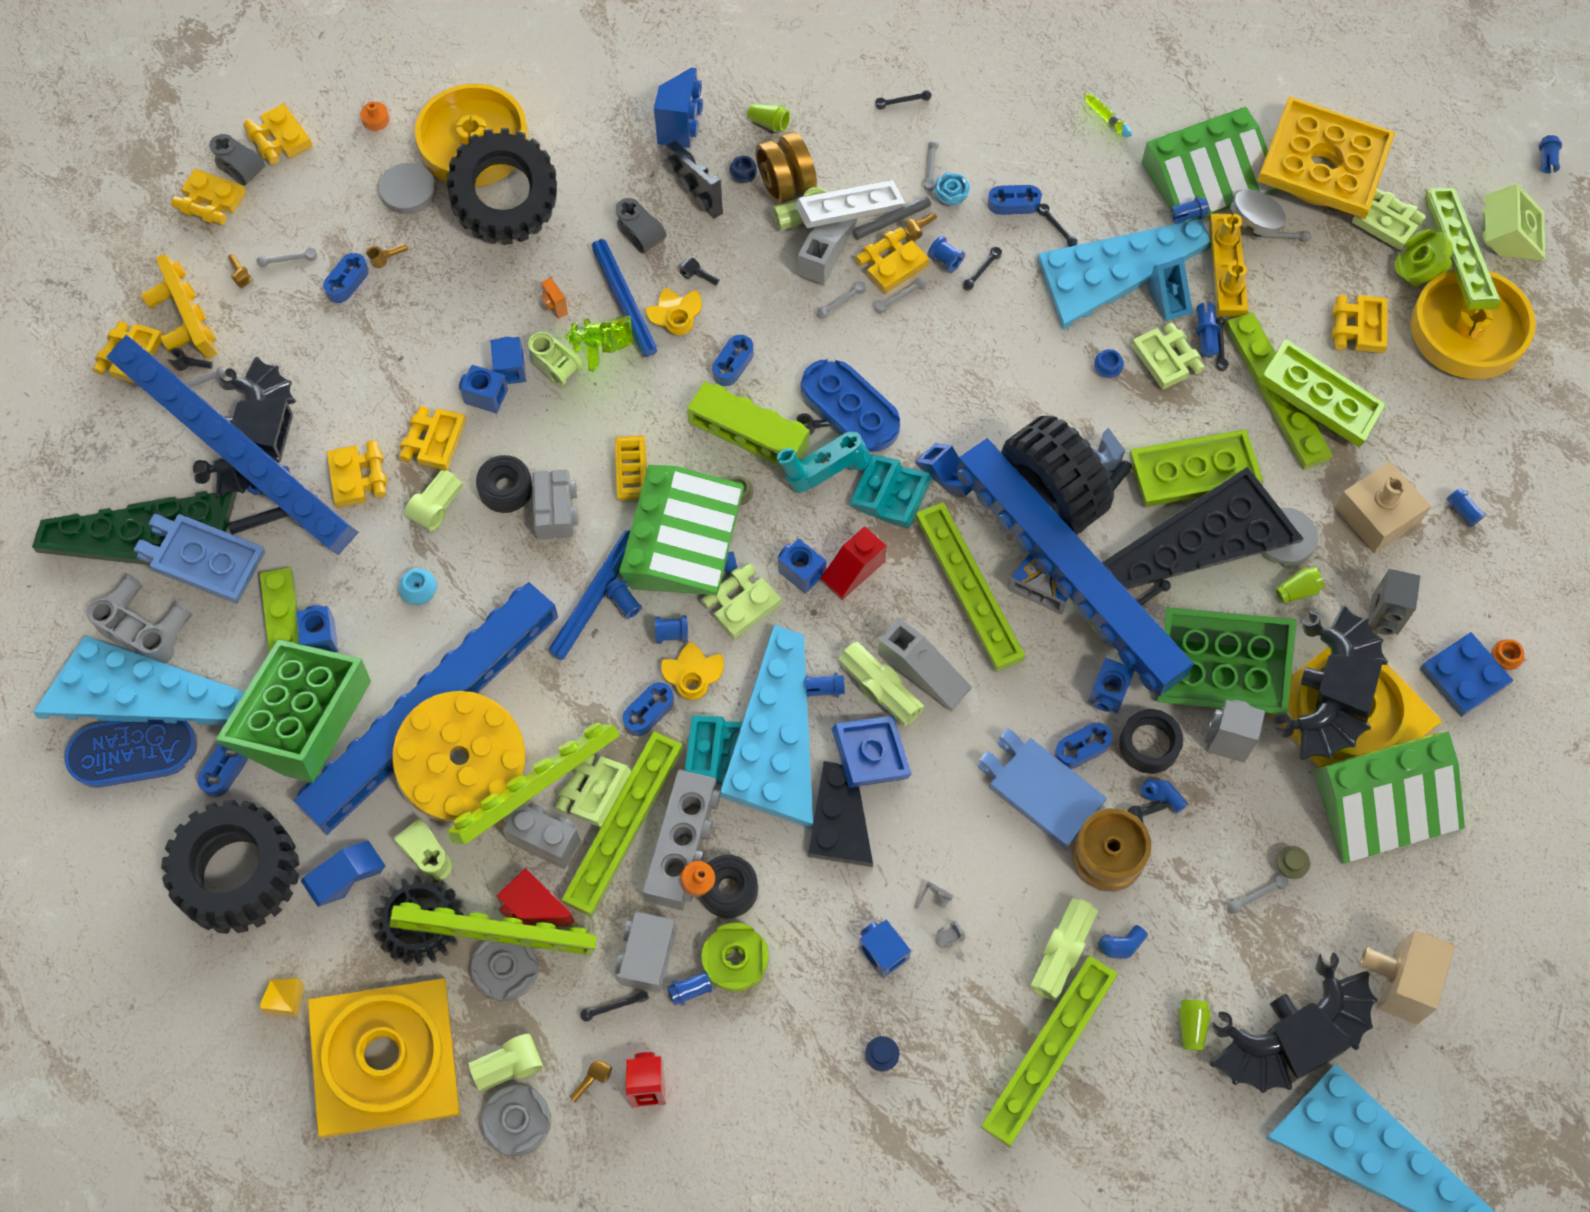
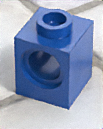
(509, 359)
(487, 398)
(802, 577)
(317, 616)
(1116, 675)
(883, 947)

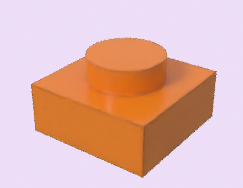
(553, 298)

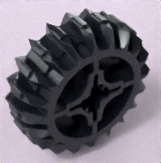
(408, 894)

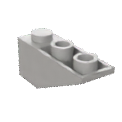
(823, 249)
(922, 664)

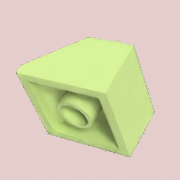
(1514, 224)

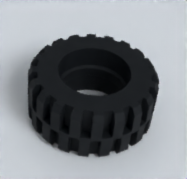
(512, 151)
(1062, 470)
(202, 839)

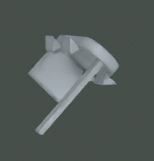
(947, 896)
(950, 935)

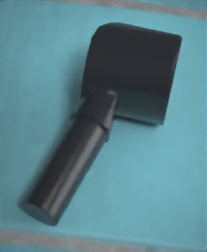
(691, 267)
(184, 361)
(812, 424)
(1145, 811)

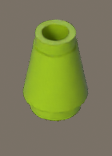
(769, 116)
(1301, 585)
(1194, 1023)

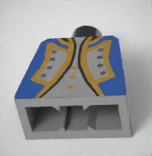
(1036, 586)

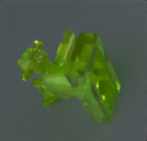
(610, 334)

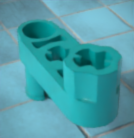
(840, 453)

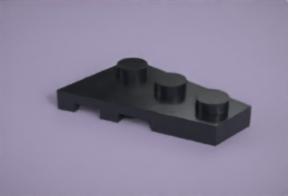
(695, 178)
(839, 821)

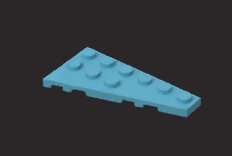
(1108, 269)
(133, 688)
(772, 747)
(1367, 1146)

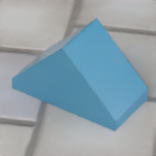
(1171, 289)

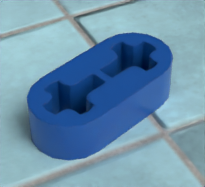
(1014, 199)
(344, 277)
(728, 356)
(643, 704)
(1080, 739)
(222, 767)

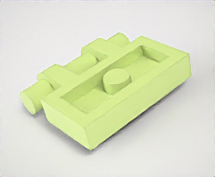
(1388, 225)
(1162, 360)
(748, 607)
(599, 792)

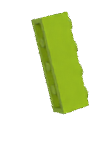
(745, 423)

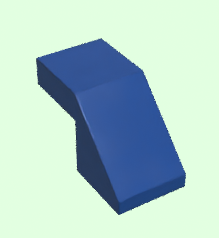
(942, 465)
(337, 874)

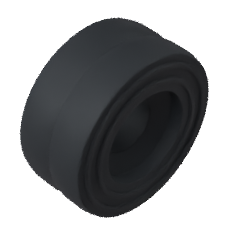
(504, 500)
(743, 898)

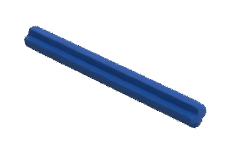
(624, 297)
(589, 600)

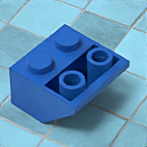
(677, 109)

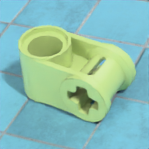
(556, 362)
(423, 848)

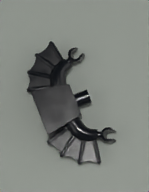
(261, 417)
(1344, 686)
(1302, 1037)

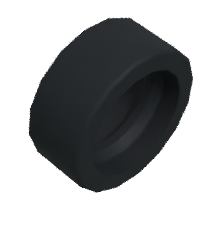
(1154, 718)

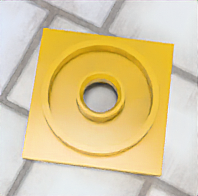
(1348, 143)
(1394, 716)
(411, 1091)

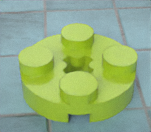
(1419, 269)
(749, 971)

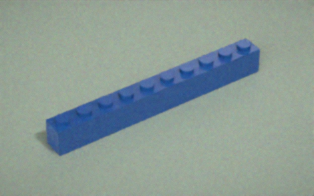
(232, 445)
(1073, 568)
(468, 668)

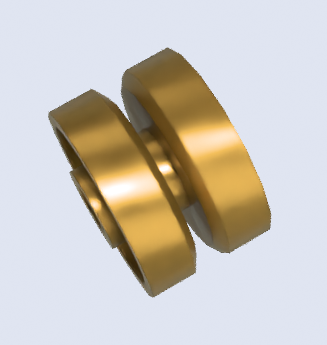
(786, 167)
(1115, 831)

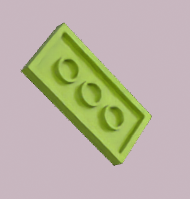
(1322, 393)
(1191, 466)

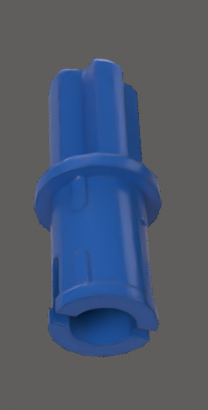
(1208, 330)

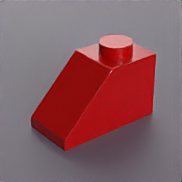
(854, 563)
(532, 902)
(645, 1080)

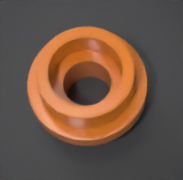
(1511, 647)

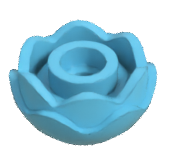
(952, 181)
(420, 594)

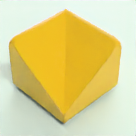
(283, 997)

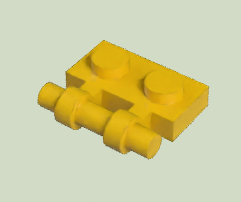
(285, 130)
(211, 190)
(896, 267)
(1369, 327)
(145, 336)
(440, 440)
(347, 475)

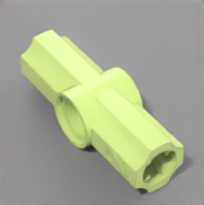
(880, 684)
(1063, 949)

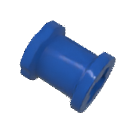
(946, 254)
(671, 629)

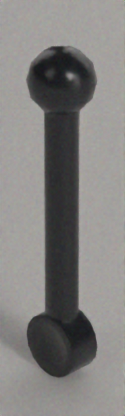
(881, 102)
(1043, 210)
(995, 253)
(1222, 363)
(1164, 586)
(587, 1014)

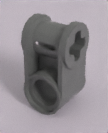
(235, 158)
(638, 225)

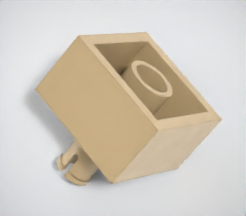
(1382, 507)
(1413, 975)

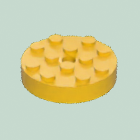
(459, 114)
(1493, 346)
(446, 725)

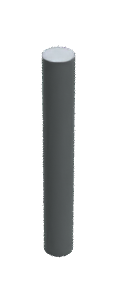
(892, 217)

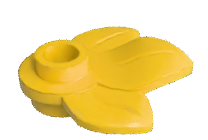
(675, 309)
(692, 668)

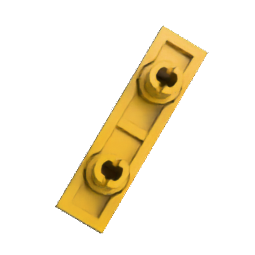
(1228, 265)
(192, 314)

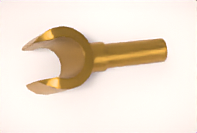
(914, 230)
(380, 257)
(241, 274)
(598, 1070)

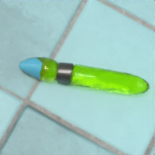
(1104, 111)

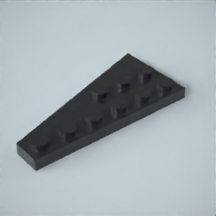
(1215, 529)

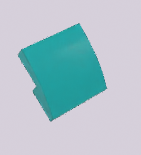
(890, 491)
(711, 746)

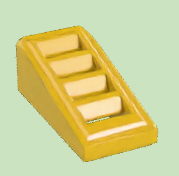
(630, 449)

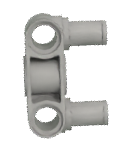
(132, 630)

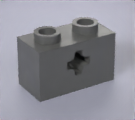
(1393, 602)

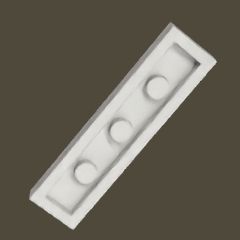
(849, 204)

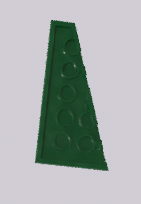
(115, 533)

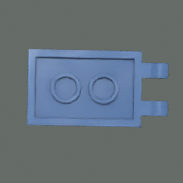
(201, 556)
(1042, 788)

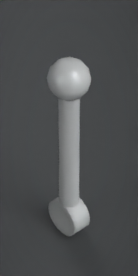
(929, 184)
(1304, 235)
(310, 254)
(860, 288)
(880, 306)
(220, 372)
(1280, 882)

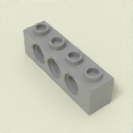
(687, 790)

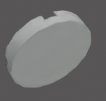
(407, 188)
(1258, 212)
(1299, 552)
(504, 970)
(516, 1120)

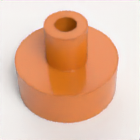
(374, 116)
(696, 885)

